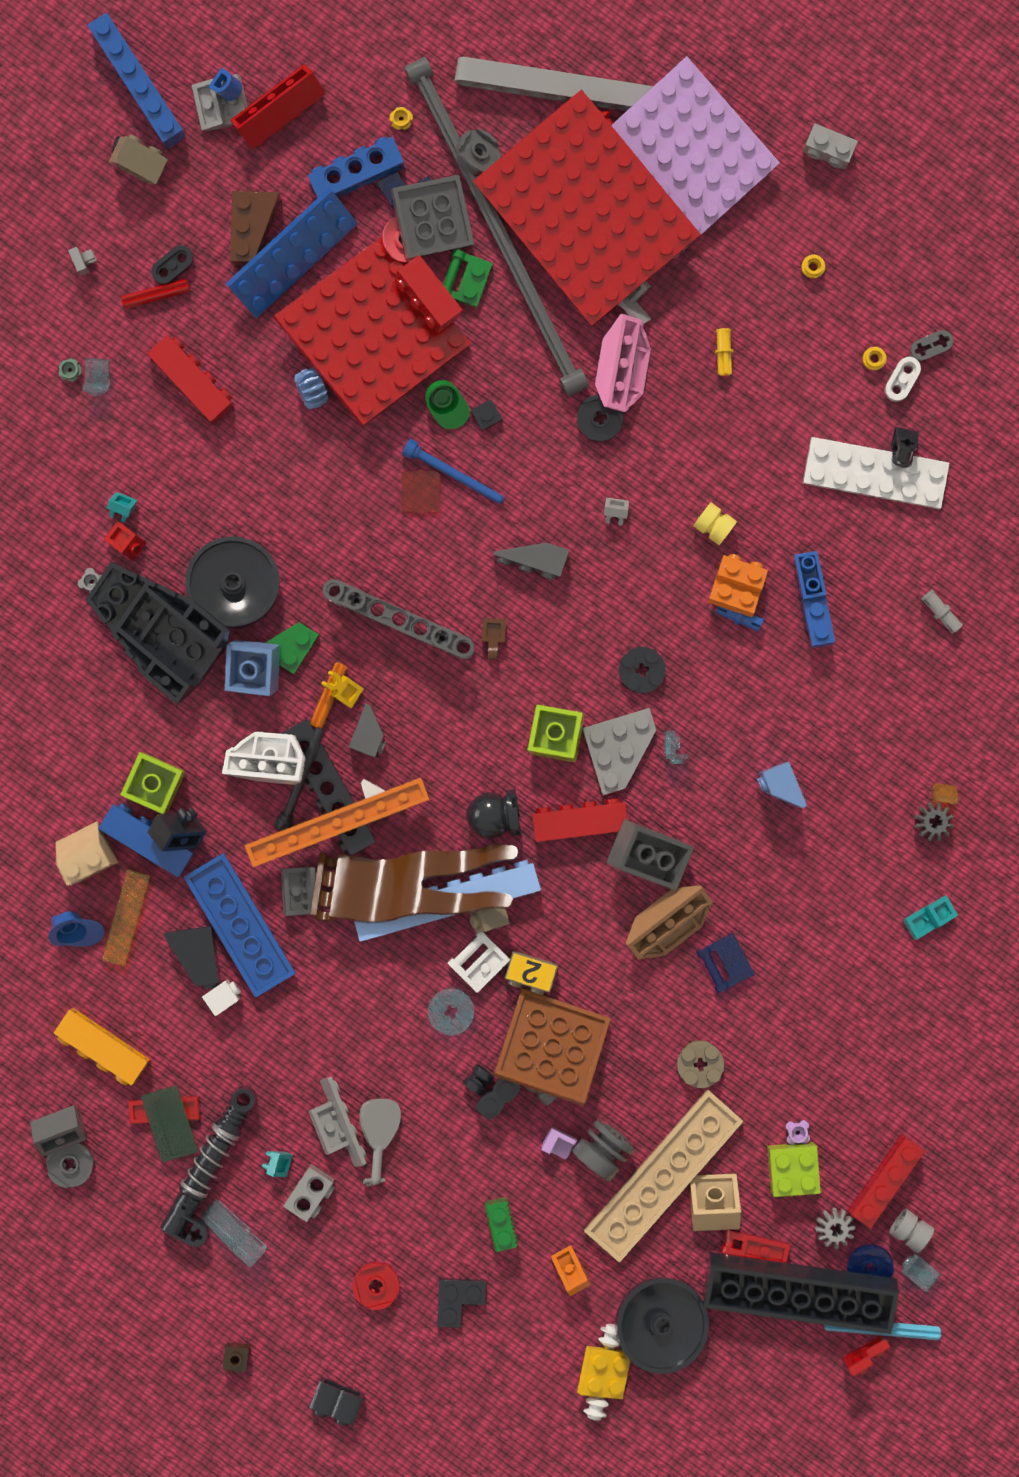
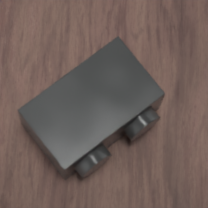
(58, 1130)

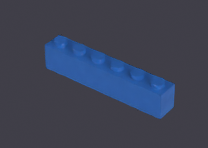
(136, 80)

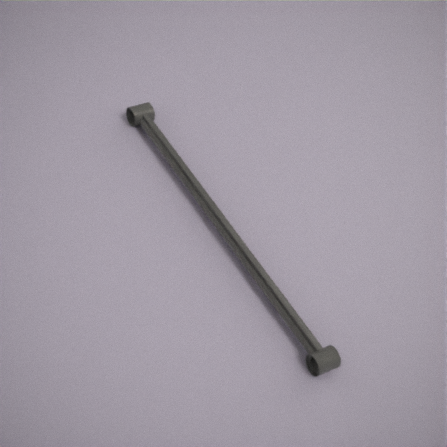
(573, 380)

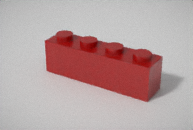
(278, 107)
(187, 376)
(578, 822)
(886, 1181)

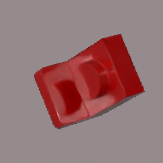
(125, 541)

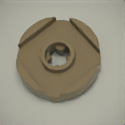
(709, 1054)

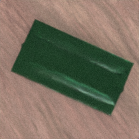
(169, 1123)

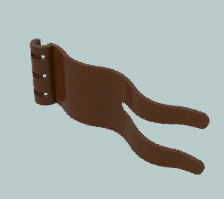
(393, 888)

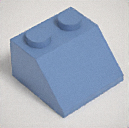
(781, 784)

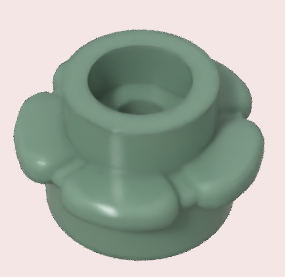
(63, 370)

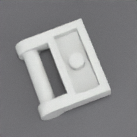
(484, 967)

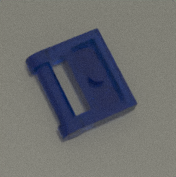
(732, 959)

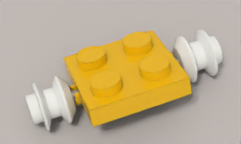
(603, 1373)

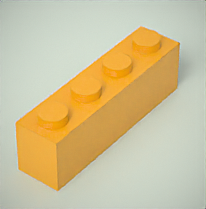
(101, 1046)

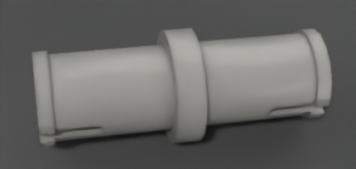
(941, 611)

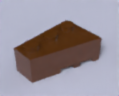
(250, 223)

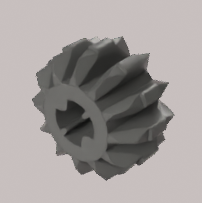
(937, 829)

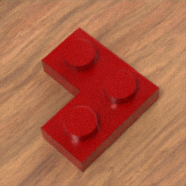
(860, 1359)

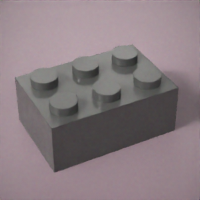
(650, 854)

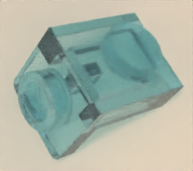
(97, 376)
(920, 1272)

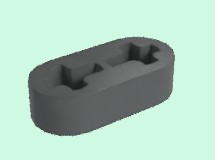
(928, 341)

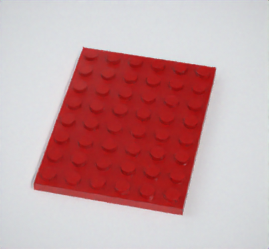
(586, 208)

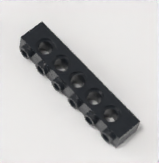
(363, 836)

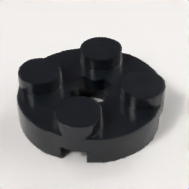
(591, 429)
(650, 659)

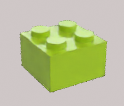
(556, 733)
(153, 783)
(793, 1169)

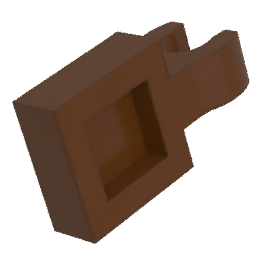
(493, 633)

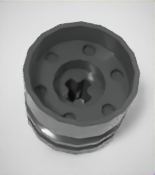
(603, 1150)

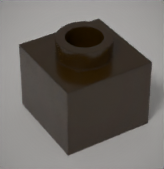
(239, 1350)

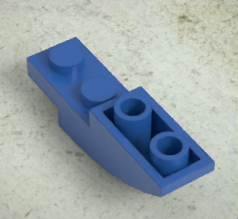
(813, 599)

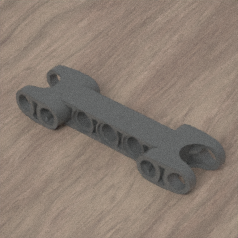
(366, 602)

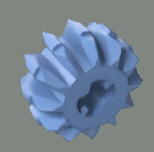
(311, 388)

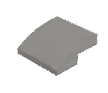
(214, 110)

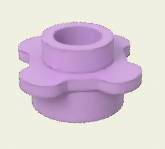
(792, 1137)

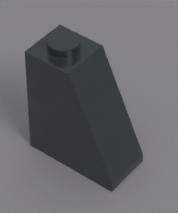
(197, 954)

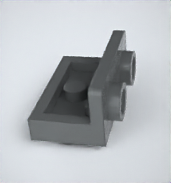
(297, 890)

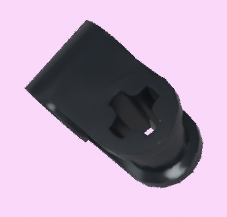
(903, 445)

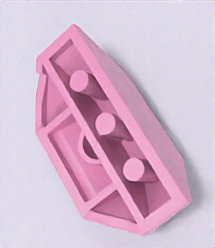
(623, 363)

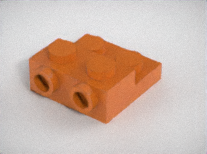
(738, 585)

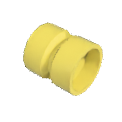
(715, 523)

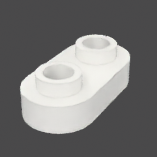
(902, 379)

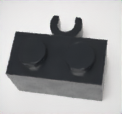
(177, 830)

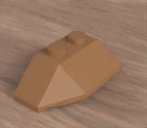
(668, 922)

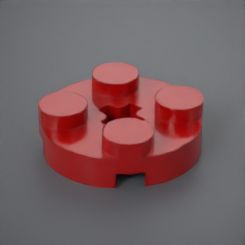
(382, 1273)

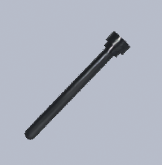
(285, 819)

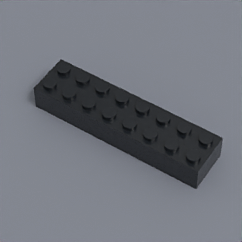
(800, 1293)

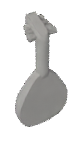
(379, 1123)

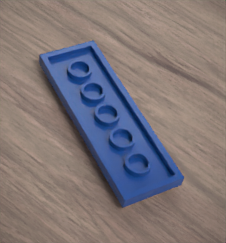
(292, 253)
(239, 925)

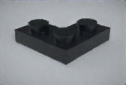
(453, 1294)

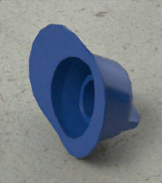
(73, 930)

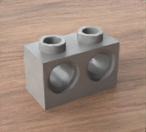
(305, 1190)

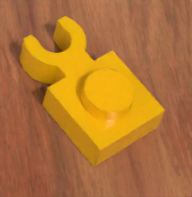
(343, 689)

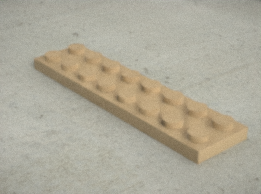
(663, 1175)

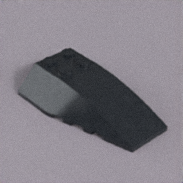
(160, 629)

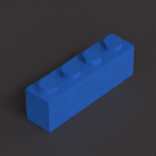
(133, 833)

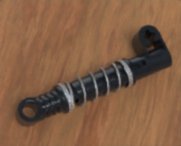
(195, 1187)

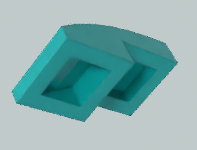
(930, 917)

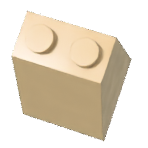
(84, 854)

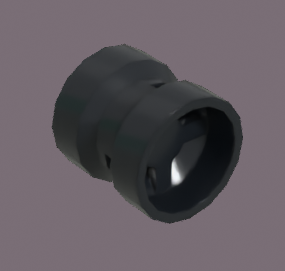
(475, 1083)

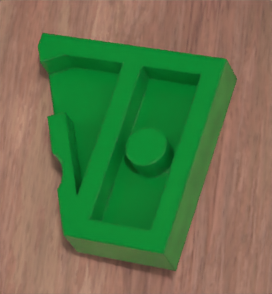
(294, 645)

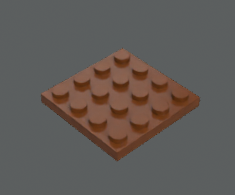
(552, 1047)

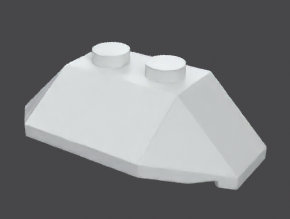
(266, 759)

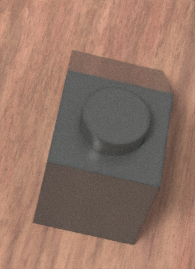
(368, 734)

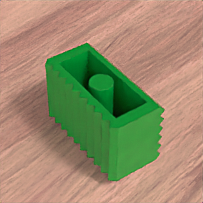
(501, 1224)

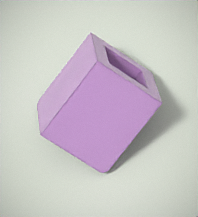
(558, 1142)

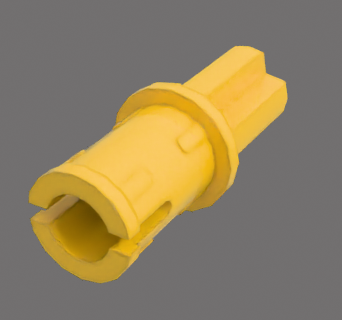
(724, 351)

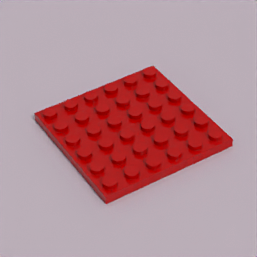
(367, 334)

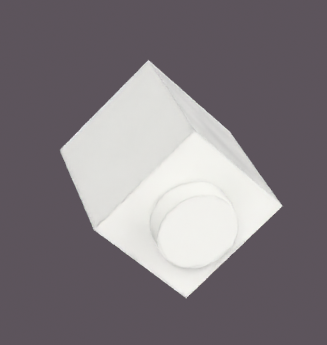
(222, 997)

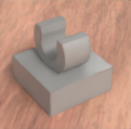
(81, 260)
(616, 508)

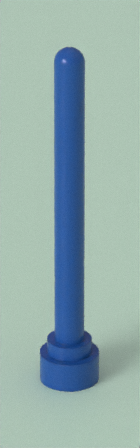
(413, 450)

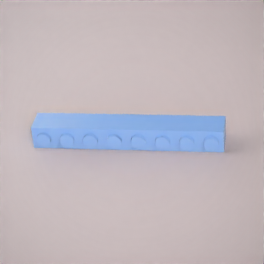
(514, 881)

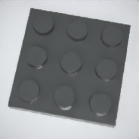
(432, 216)

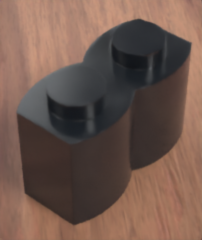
(493, 1100)
(336, 1402)

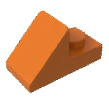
(570, 1270)

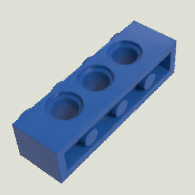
(369, 173)

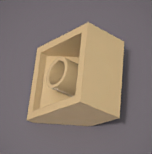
(715, 1202)

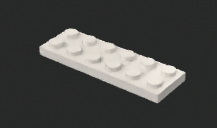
(873, 473)

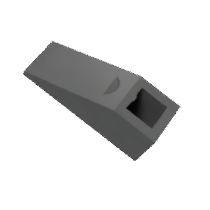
(540, 557)

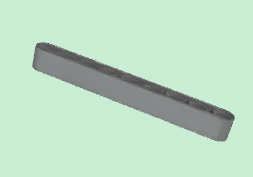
(547, 83)

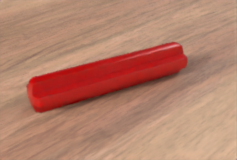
(155, 293)

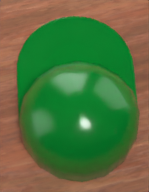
(447, 404)

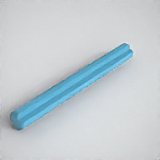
(899, 1330)

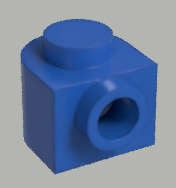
(229, 89)

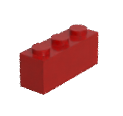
(427, 294)

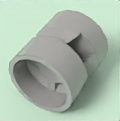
(908, 1228)

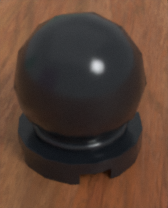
(493, 815)

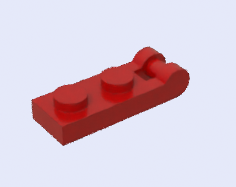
(755, 1247)

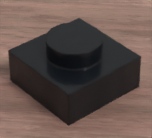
(486, 415)

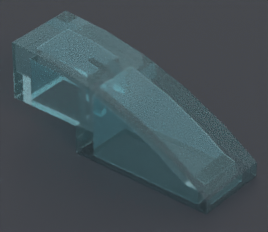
(234, 1233)

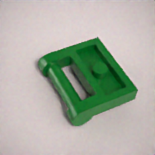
(473, 278)

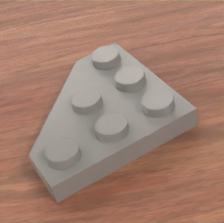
(618, 747)

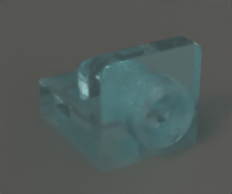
(671, 744)

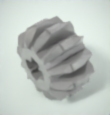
(827, 1233)

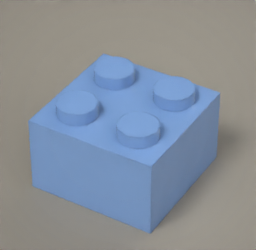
(252, 667)

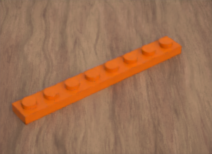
(337, 822)

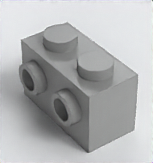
(829, 146)

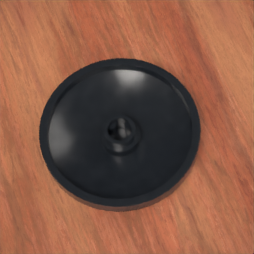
(233, 581)
(661, 1325)

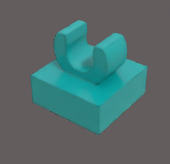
(121, 504)
(278, 1164)

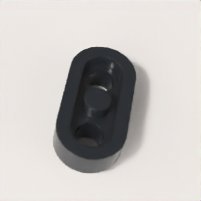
(172, 265)

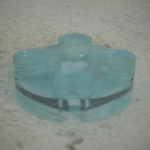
(438, 1006)

